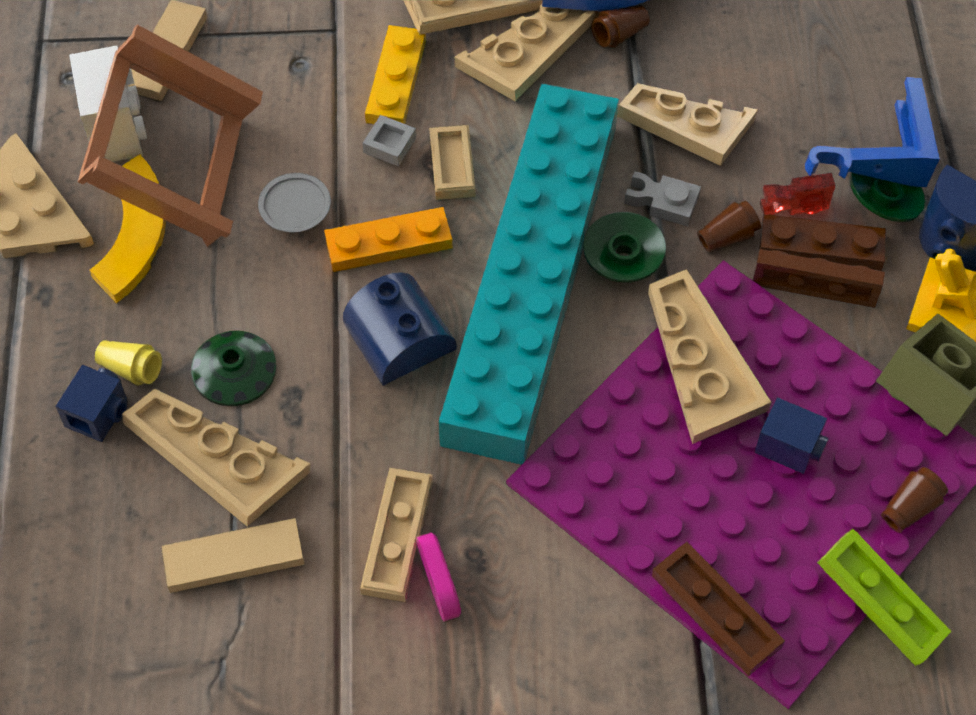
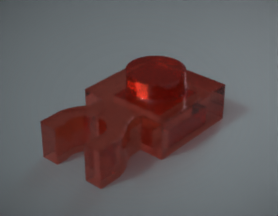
(803, 195)

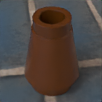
(618, 25)
(729, 227)
(914, 499)

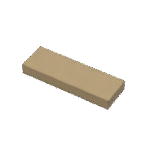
(180, 26)
(395, 534)
(232, 555)

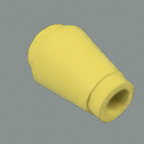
(130, 360)

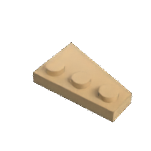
(692, 125)

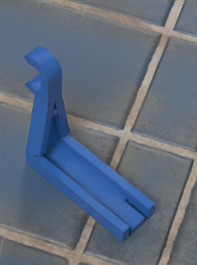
(904, 165)

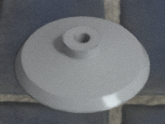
(294, 202)

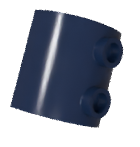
(951, 217)
(396, 326)

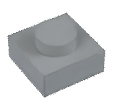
(389, 140)

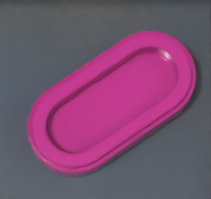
(438, 576)

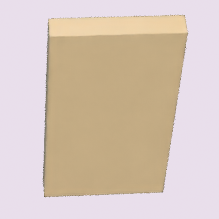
(446, 14)

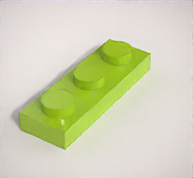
(884, 597)

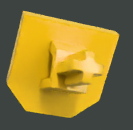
(946, 291)

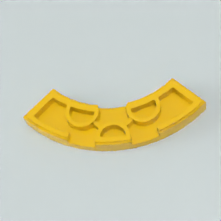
(135, 245)

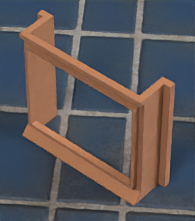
(196, 81)

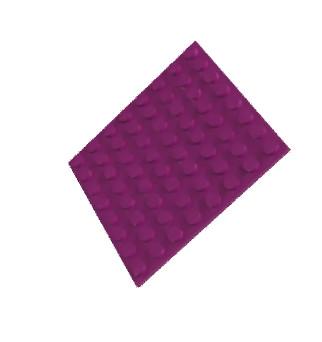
(638, 488)

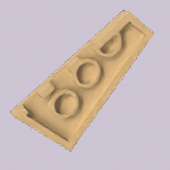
(525, 50)
(705, 364)

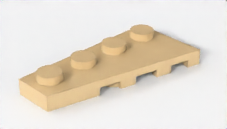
(226, 465)

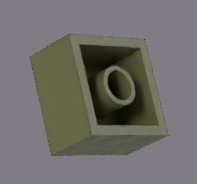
(935, 374)

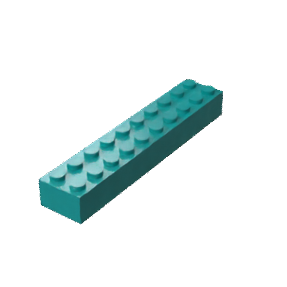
(529, 276)

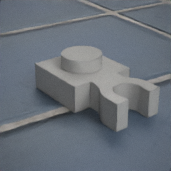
(668, 200)

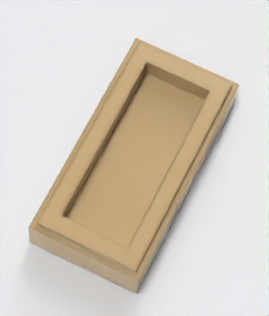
(452, 162)

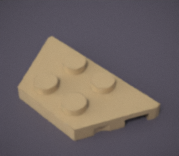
(32, 208)

